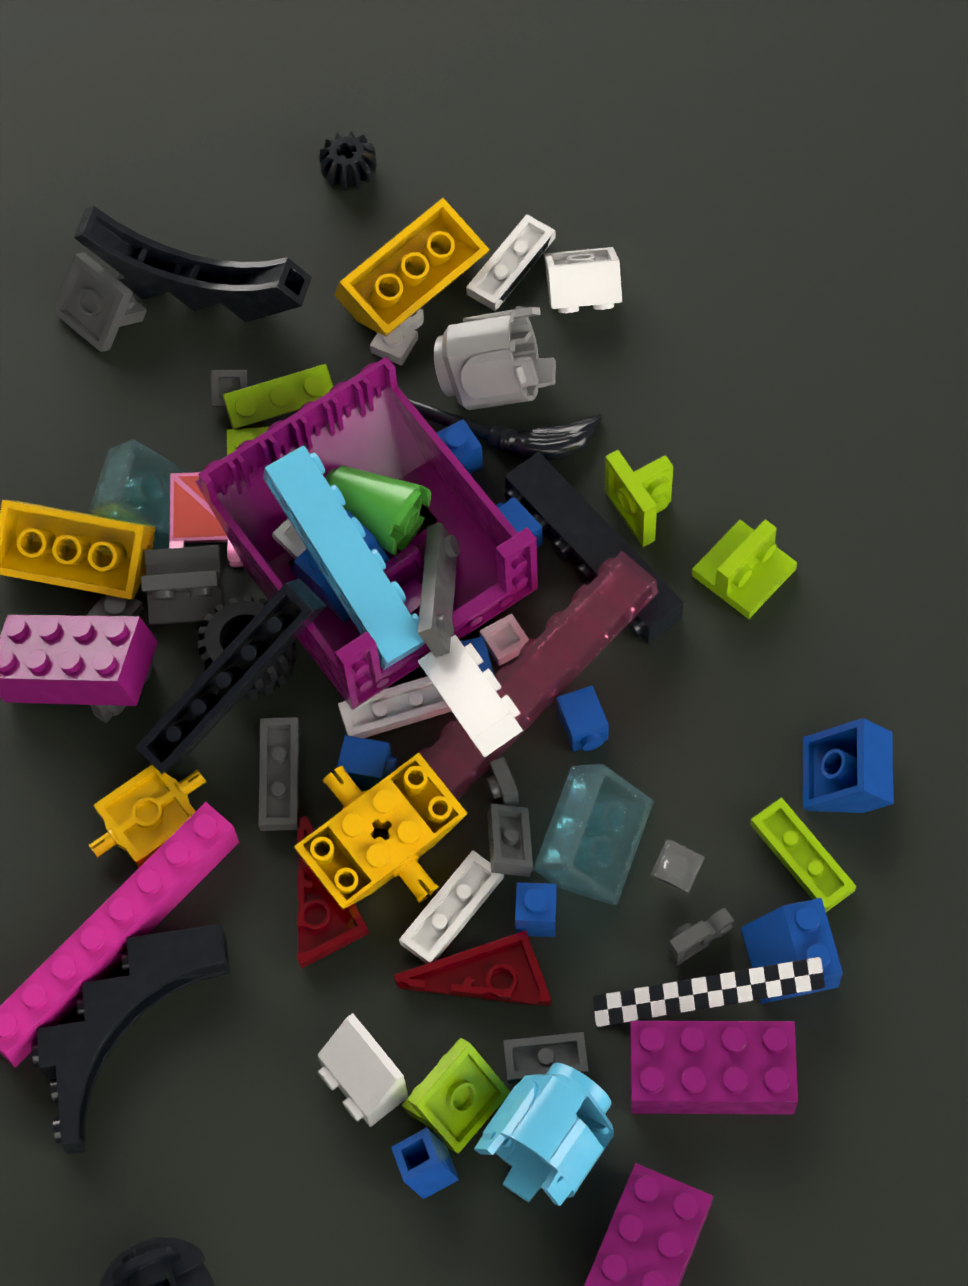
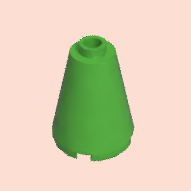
(382, 504)

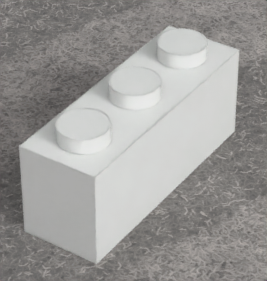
(473, 696)

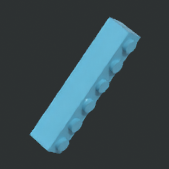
(343, 555)

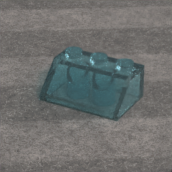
(594, 833)

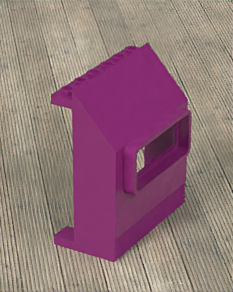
(376, 430)

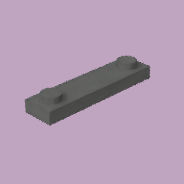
(438, 589)

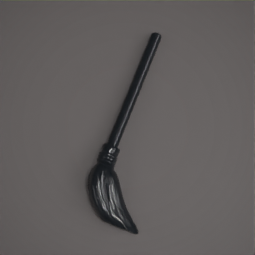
(550, 441)

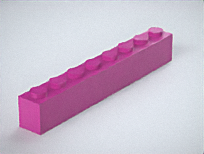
(100, 940)

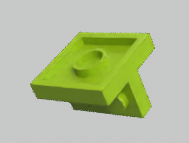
(639, 493)
(745, 567)
(457, 1096)

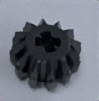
(347, 160)

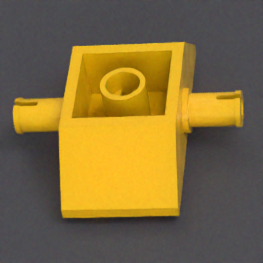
(407, 804)

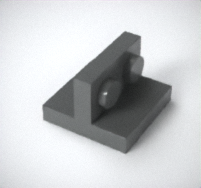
(96, 302)
(182, 584)

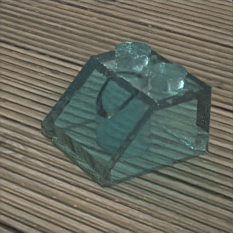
(135, 487)

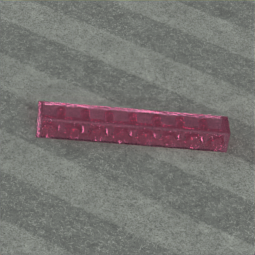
(549, 664)

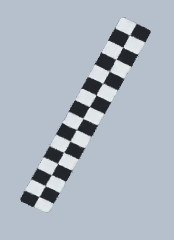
(709, 991)

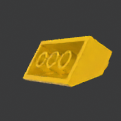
(410, 269)
(73, 549)

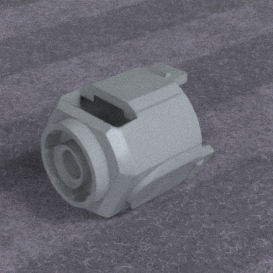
(492, 360)

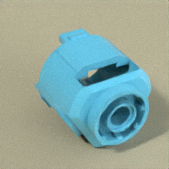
(549, 1132)

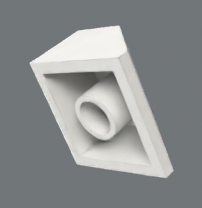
(583, 279)
(361, 1072)

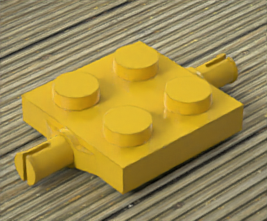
(145, 813)

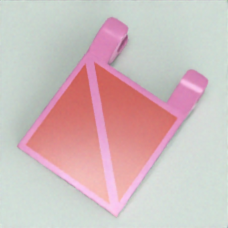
(192, 517)

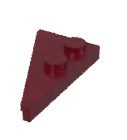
(320, 920)
(493, 971)

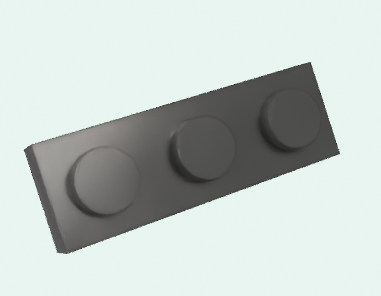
(279, 774)

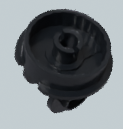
(158, 1263)

